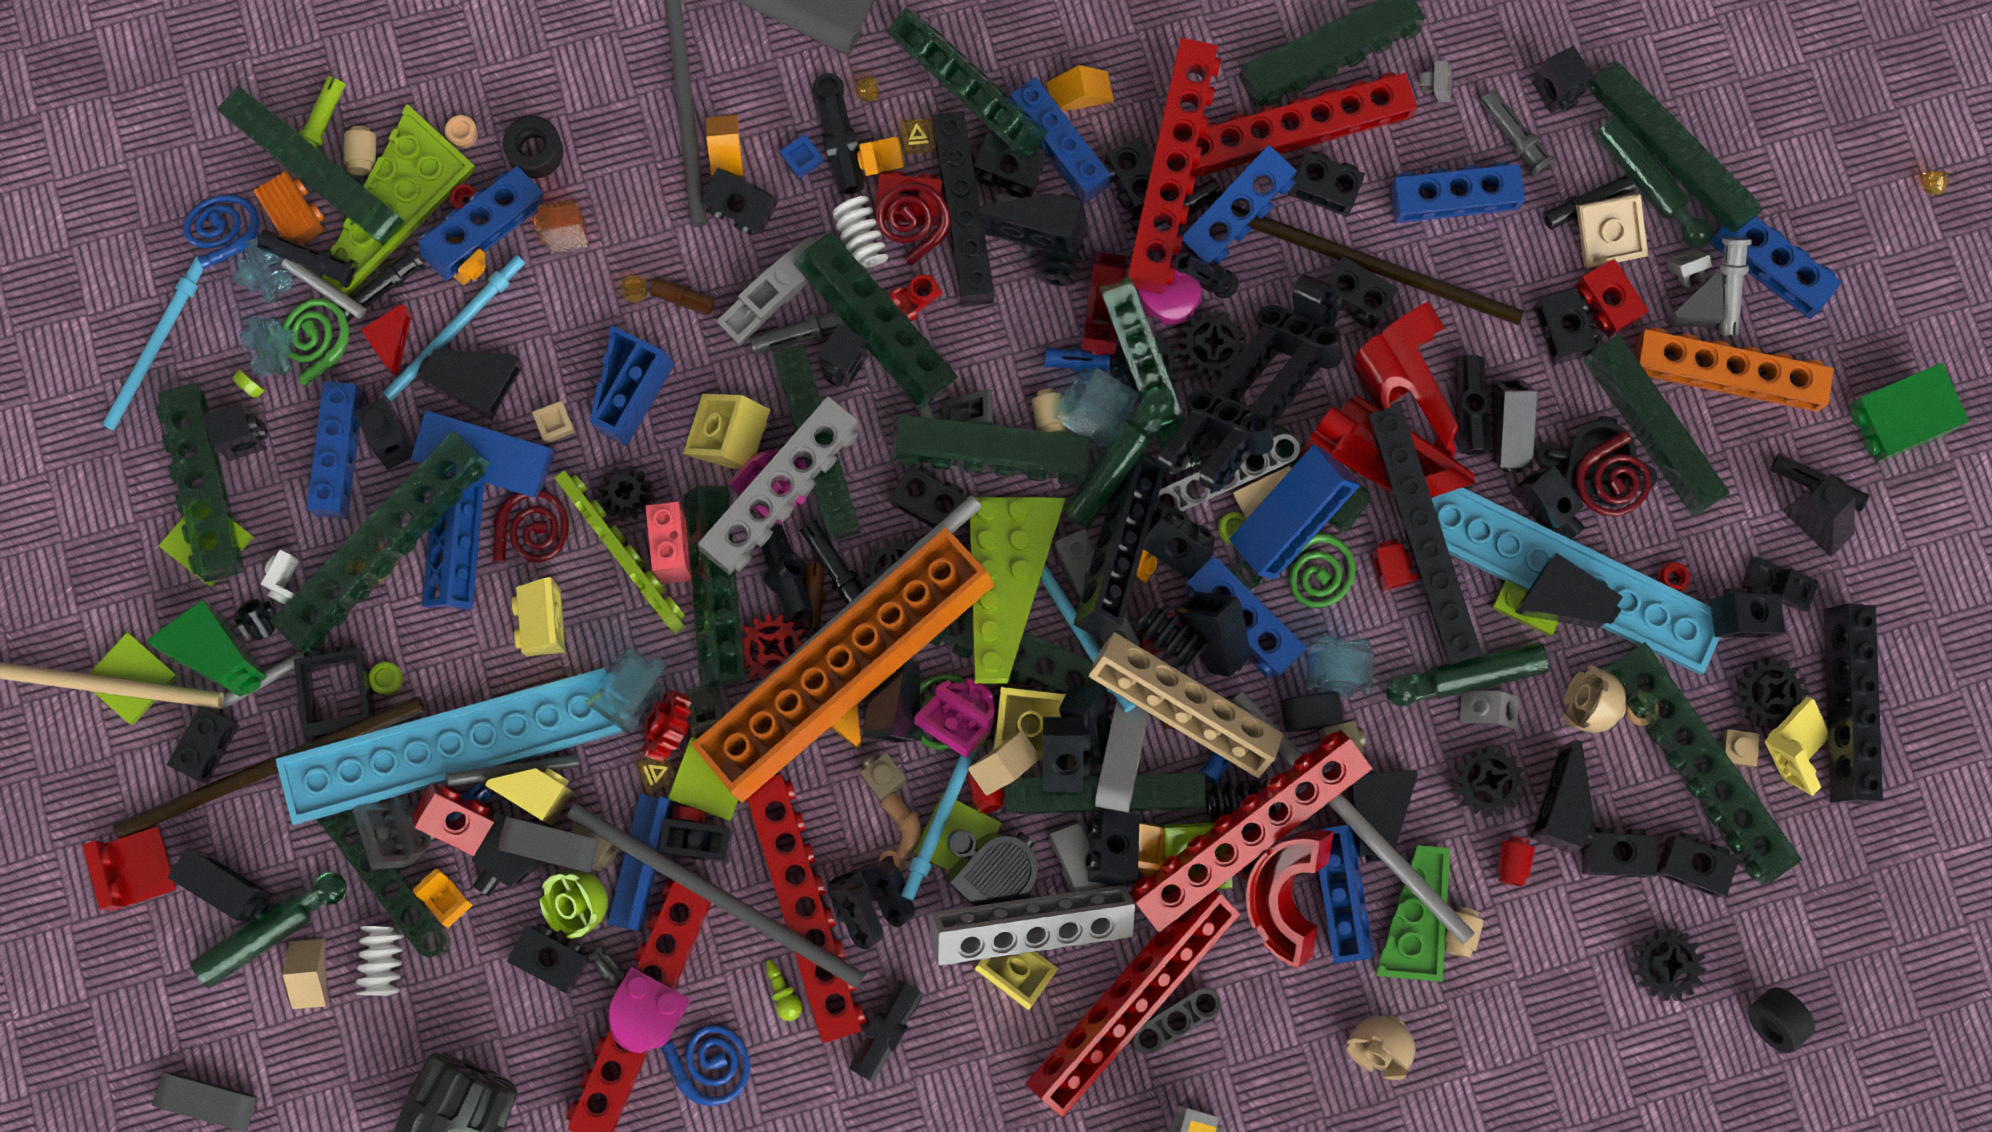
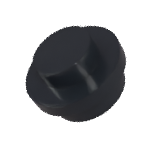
(827, 86)

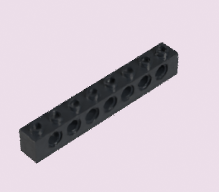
(1424, 534)

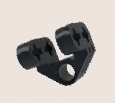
(853, 899)

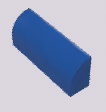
(514, 461)
(1294, 512)

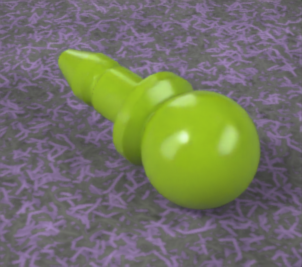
(788, 1005)

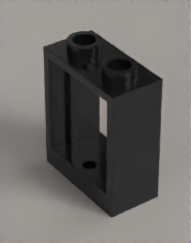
(318, 660)
(220, 886)

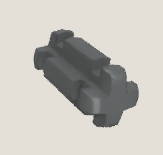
(607, 966)

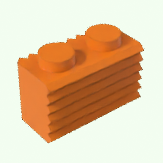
(288, 208)

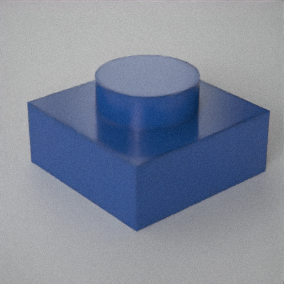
(801, 156)

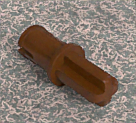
(682, 296)

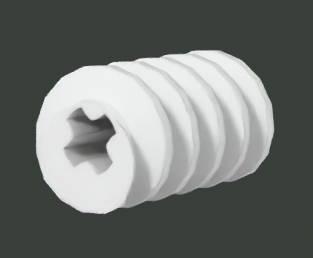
(857, 232)
(379, 961)

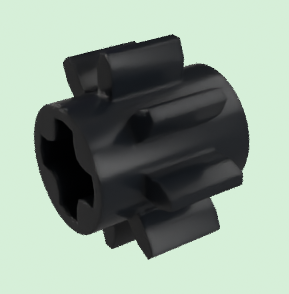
(255, 619)

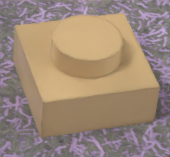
(553, 422)
(1741, 747)

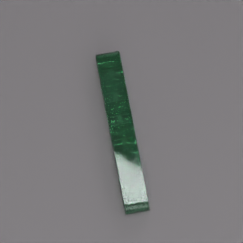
(1675, 147)
(310, 165)
(377, 883)

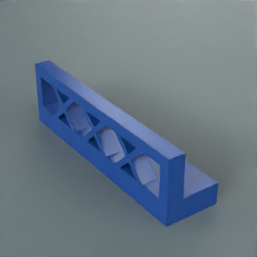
(459, 550)
(635, 876)

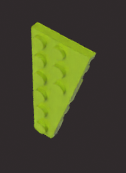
(412, 180)
(1012, 545)
(626, 556)

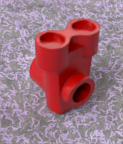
(907, 298)

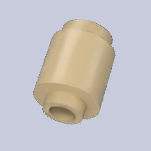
(359, 150)
(1044, 408)
(1465, 950)

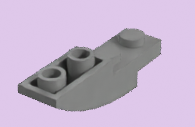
(765, 295)

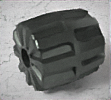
(456, 1098)

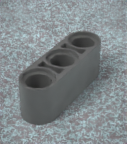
(548, 844)
(1191, 1014)
(204, 1101)

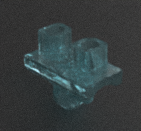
(269, 282)
(271, 345)

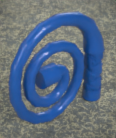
(218, 223)
(717, 1061)

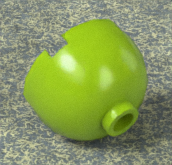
(574, 902)

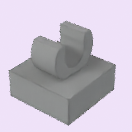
(1438, 82)
(1689, 263)

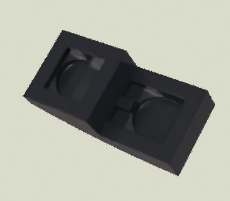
(1794, 587)

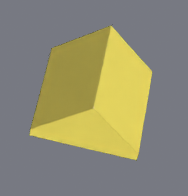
(1019, 975)

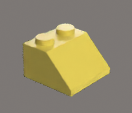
(726, 430)
(539, 618)
(1025, 711)
(535, 792)

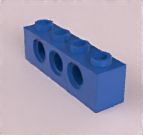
(1063, 143)
(1266, 165)
(1411, 207)
(501, 220)
(1783, 278)
(335, 450)
(1287, 646)
(1345, 899)

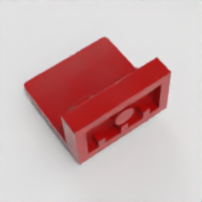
(129, 869)

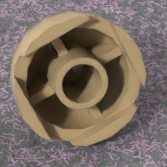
(1595, 701)
(1382, 1044)

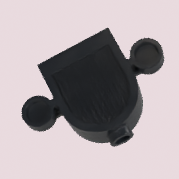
(1591, 435)
(992, 867)

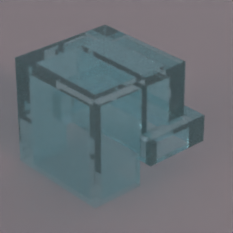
(1096, 406)
(627, 689)

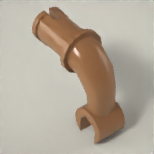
(907, 824)

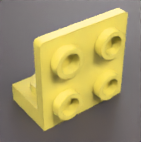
(1796, 743)

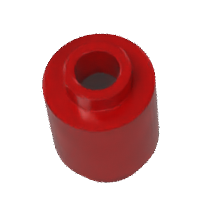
(984, 803)
(1515, 861)

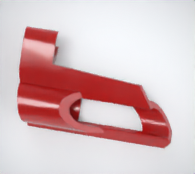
(1394, 366)
(1351, 442)

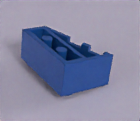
(628, 385)

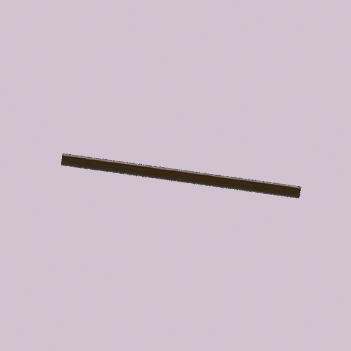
(1384, 268)
(262, 770)

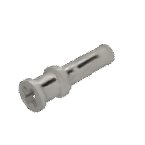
(1733, 272)

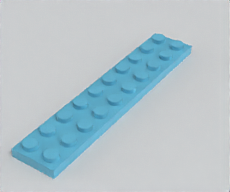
(1519, 548)
(425, 749)

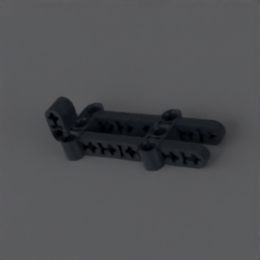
(1244, 430)

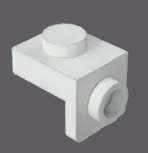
(278, 573)

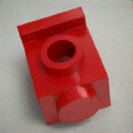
(1393, 565)

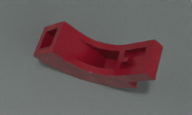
(1099, 332)

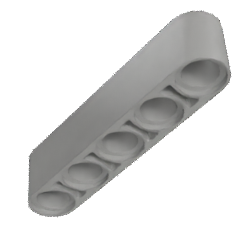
(1272, 459)
(1121, 758)

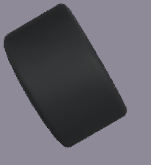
(528, 128)
(1311, 711)
(1781, 1020)

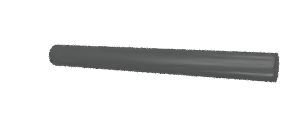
(487, 773)

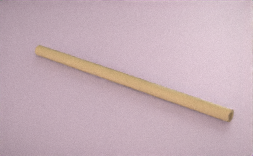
(111, 685)

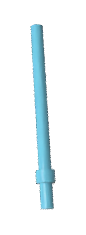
(497, 282)
(185, 288)
(1069, 614)
(920, 865)

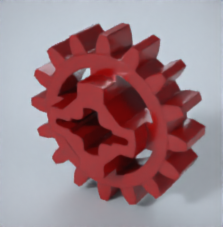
(781, 637)
(666, 725)

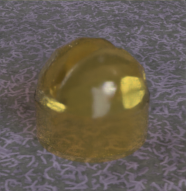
(868, 89)
(1935, 182)
(634, 289)

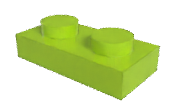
(1508, 600)

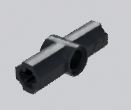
(841, 145)
(1472, 424)
(785, 575)
(886, 1031)

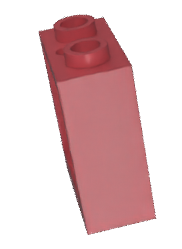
(667, 542)

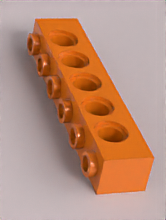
(1813, 375)

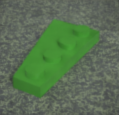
(1416, 936)

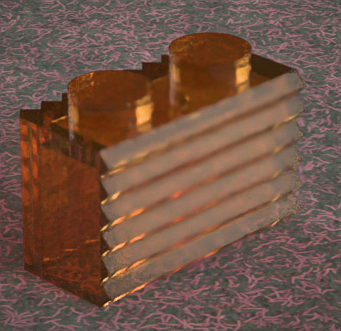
(561, 226)

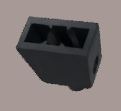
(384, 430)
(1550, 500)
(498, 864)

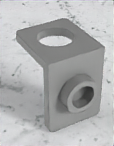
(1489, 708)

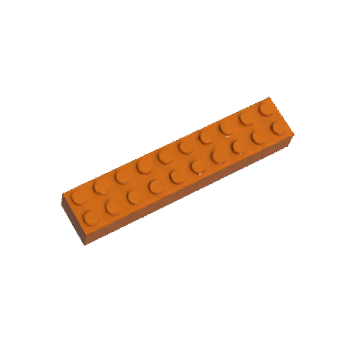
(843, 664)

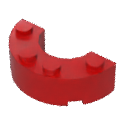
(1270, 894)

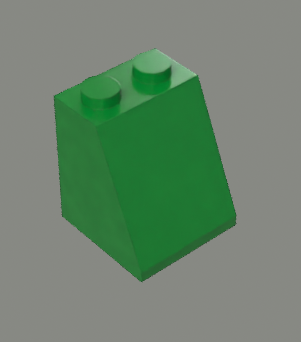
(1908, 413)
(211, 648)

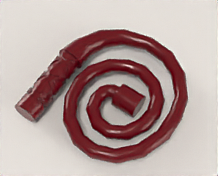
(908, 213)
(1617, 485)
(537, 527)

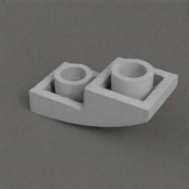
(1071, 849)

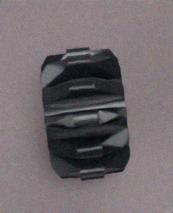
(615, 489)

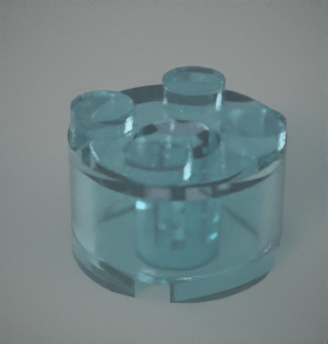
(1340, 666)

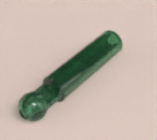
(1652, 180)
(1119, 457)
(1469, 675)
(267, 930)

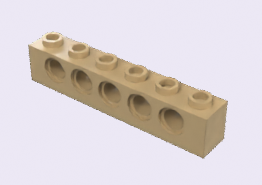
(1186, 705)

